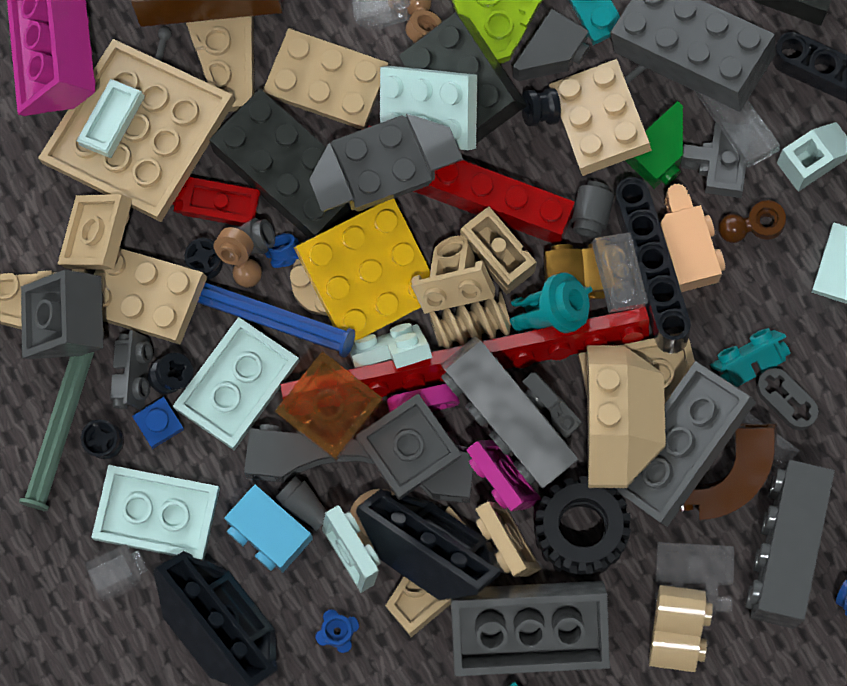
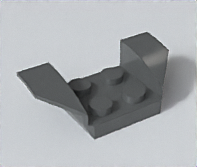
(382, 162)

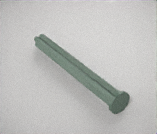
(57, 432)

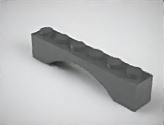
(282, 455)

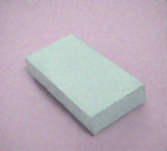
(110, 118)
(832, 272)

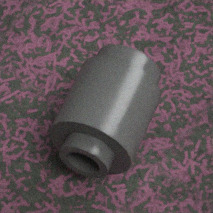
(592, 209)

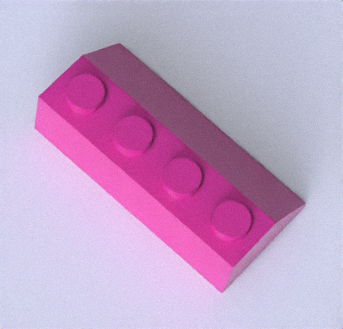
(50, 54)

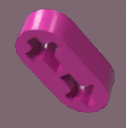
(435, 397)

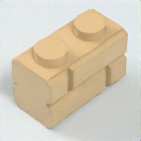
(498, 250)

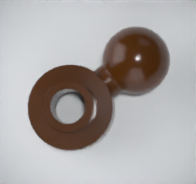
(734, 227)

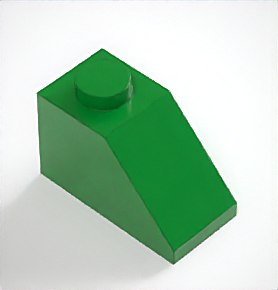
(666, 142)

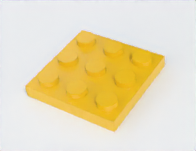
(365, 269)

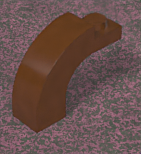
(753, 462)

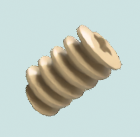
(471, 323)

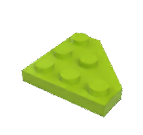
(499, 22)

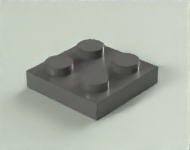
(408, 446)

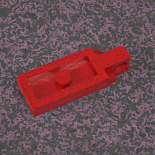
(217, 201)

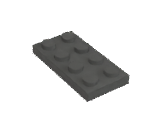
(698, 425)

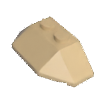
(622, 415)

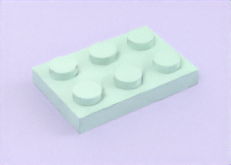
(434, 96)
(236, 383)
(155, 512)

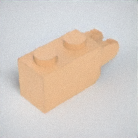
(690, 241)

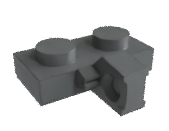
(719, 163)
(545, 398)

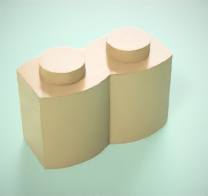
(678, 628)

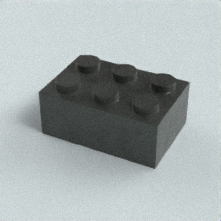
(461, 49)

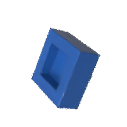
(158, 422)

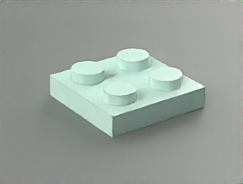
(358, 559)

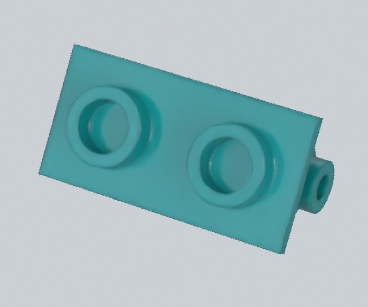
(762, 349)

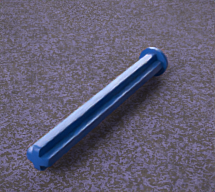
(278, 319)

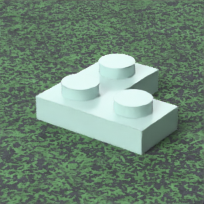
(403, 345)

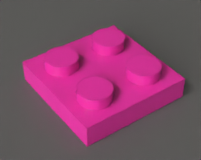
(509, 485)

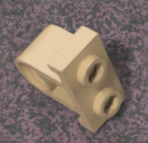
(453, 278)

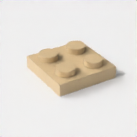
(95, 231)
(514, 551)

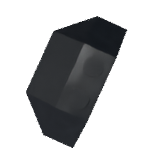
(428, 545)
(216, 620)

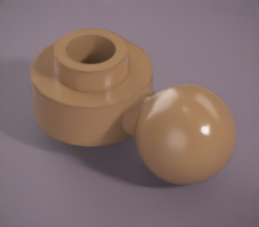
(421, 19)
(234, 248)

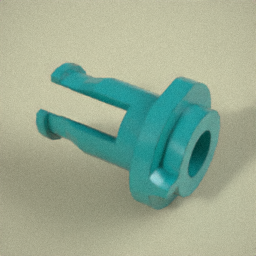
(560, 304)

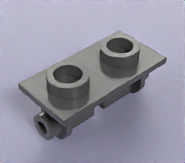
(132, 354)

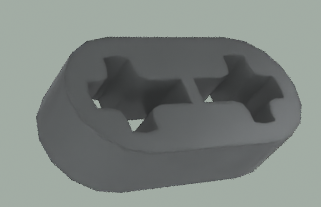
(793, 393)

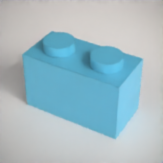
(267, 529)

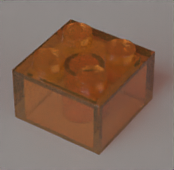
(329, 406)

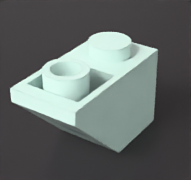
(813, 155)

